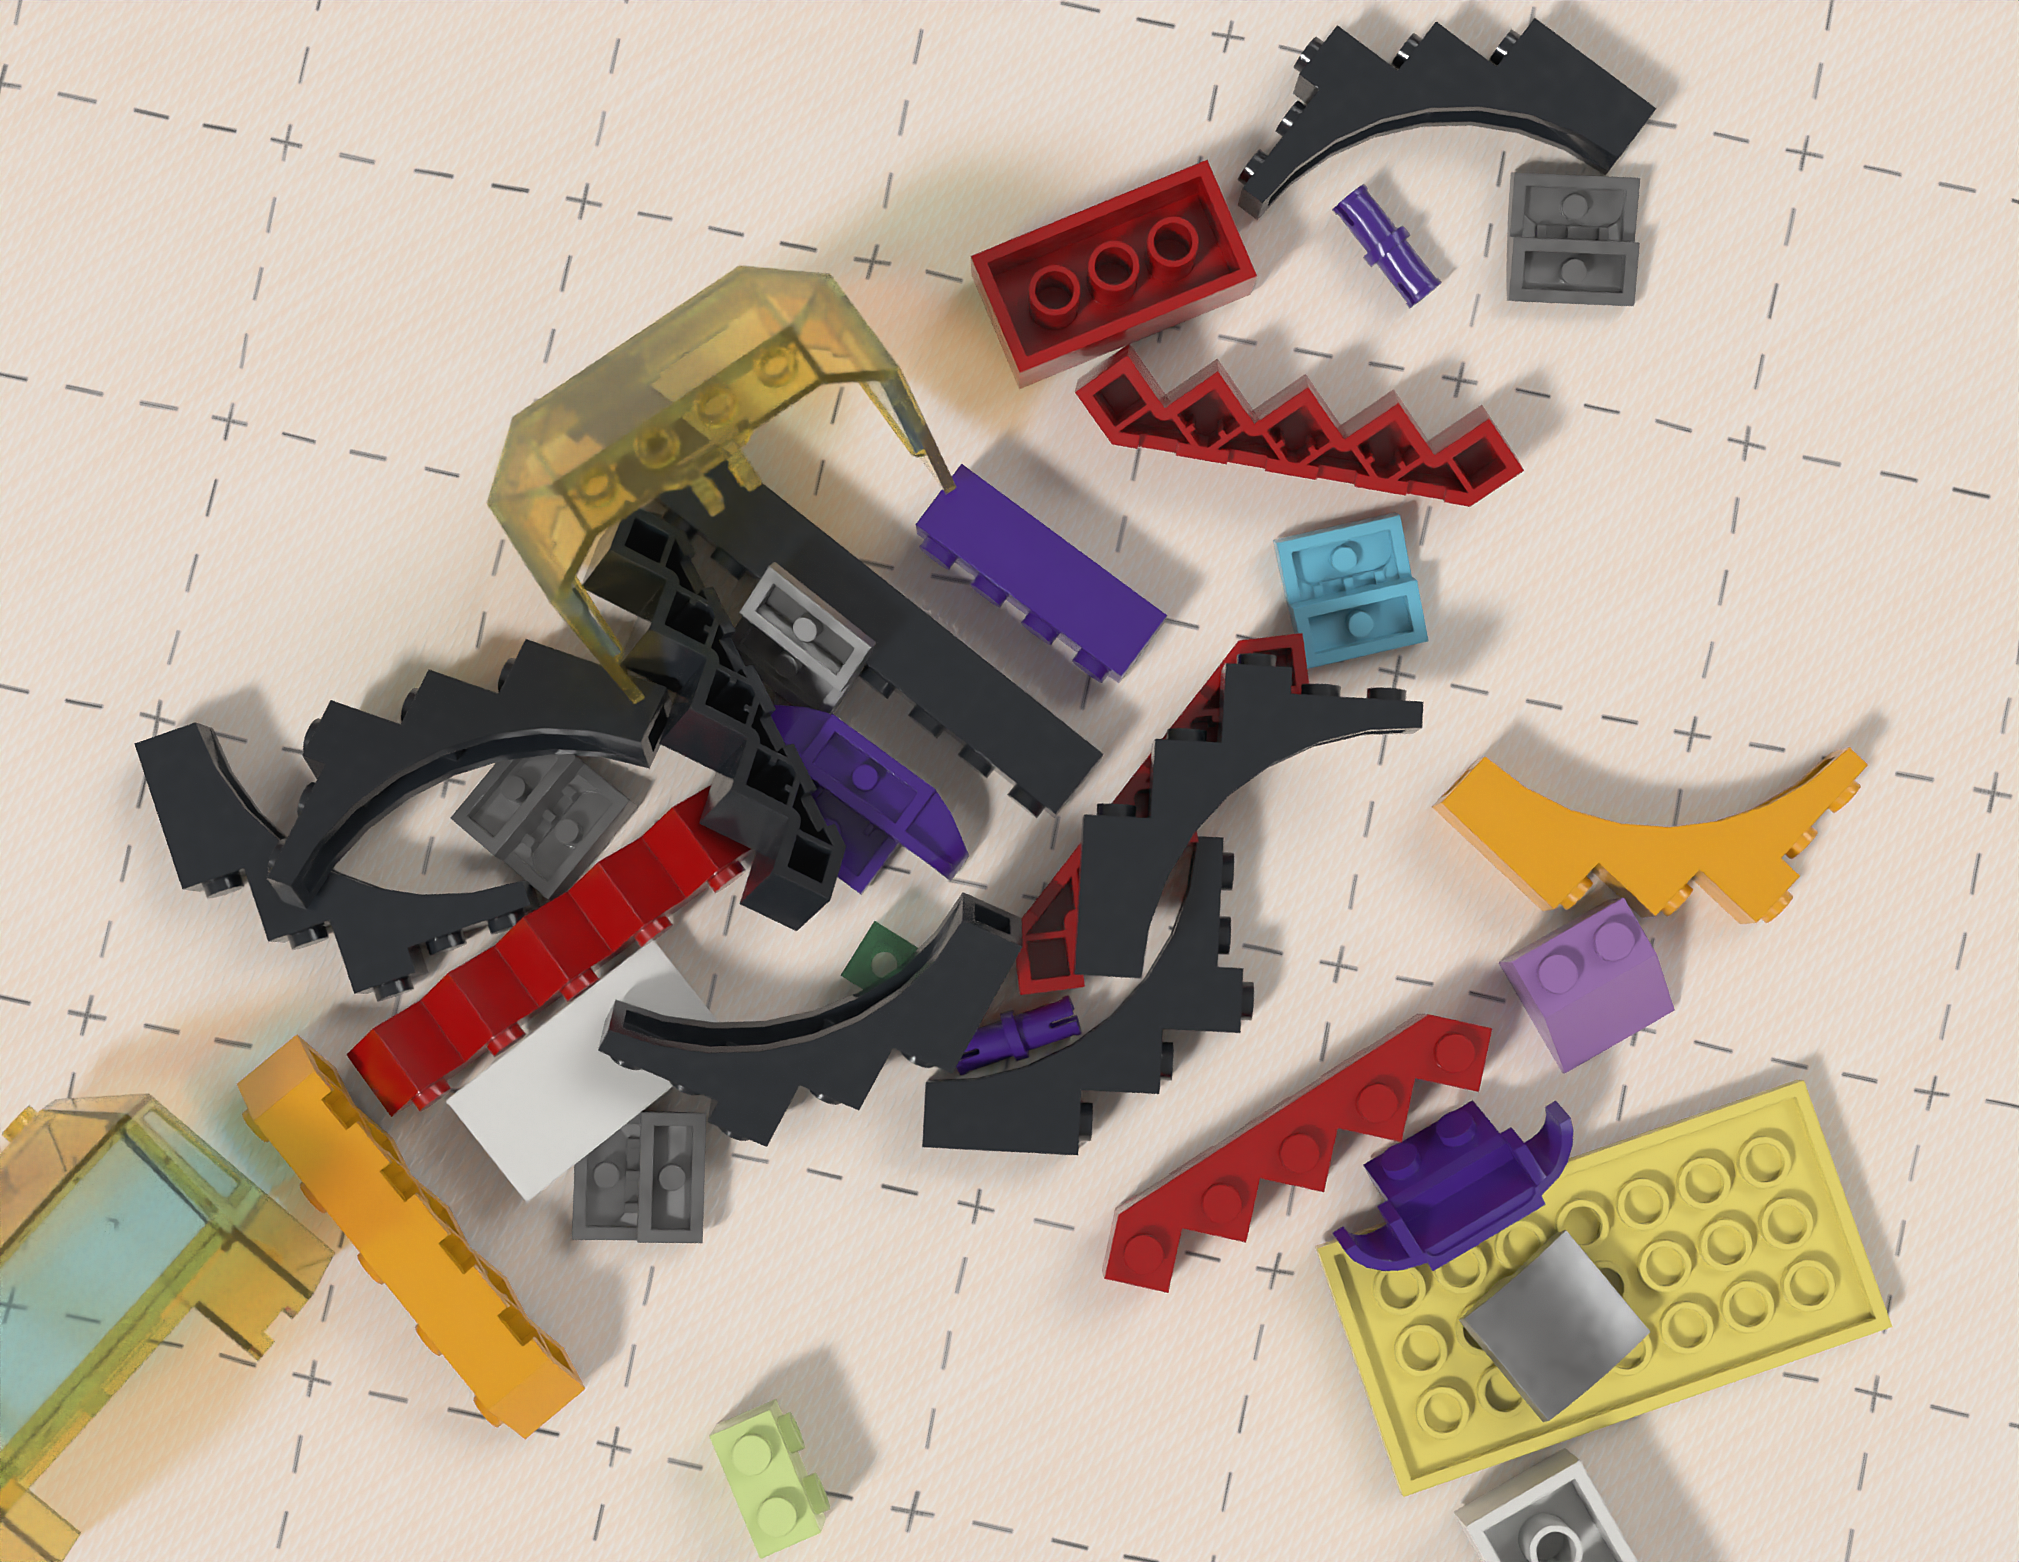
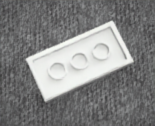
(558, 1093)

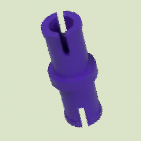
(1386, 246)
(1019, 1034)

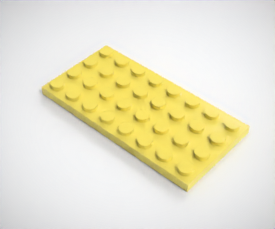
(1707, 1227)

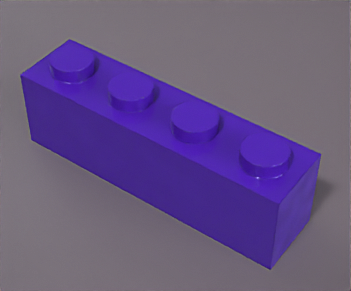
(1039, 575)

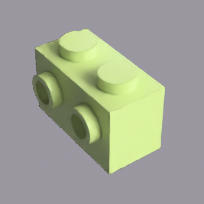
(769, 1478)

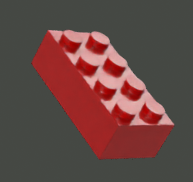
(1113, 274)

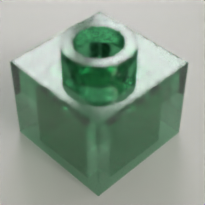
(876, 941)

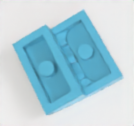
(1351, 589)

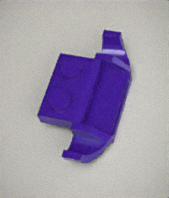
(870, 798)
(1457, 1187)

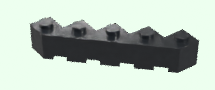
(719, 716)

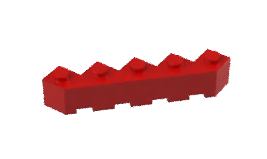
(1297, 433)
(1050, 922)
(546, 958)
(1290, 1144)

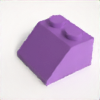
(1590, 983)

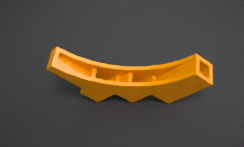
(1733, 859)

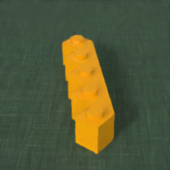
(408, 1239)

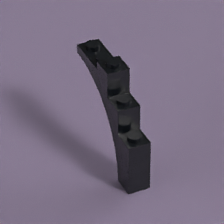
(1527, 87)
(1258, 726)
(447, 728)
(223, 836)
(837, 1051)
(1041, 1104)

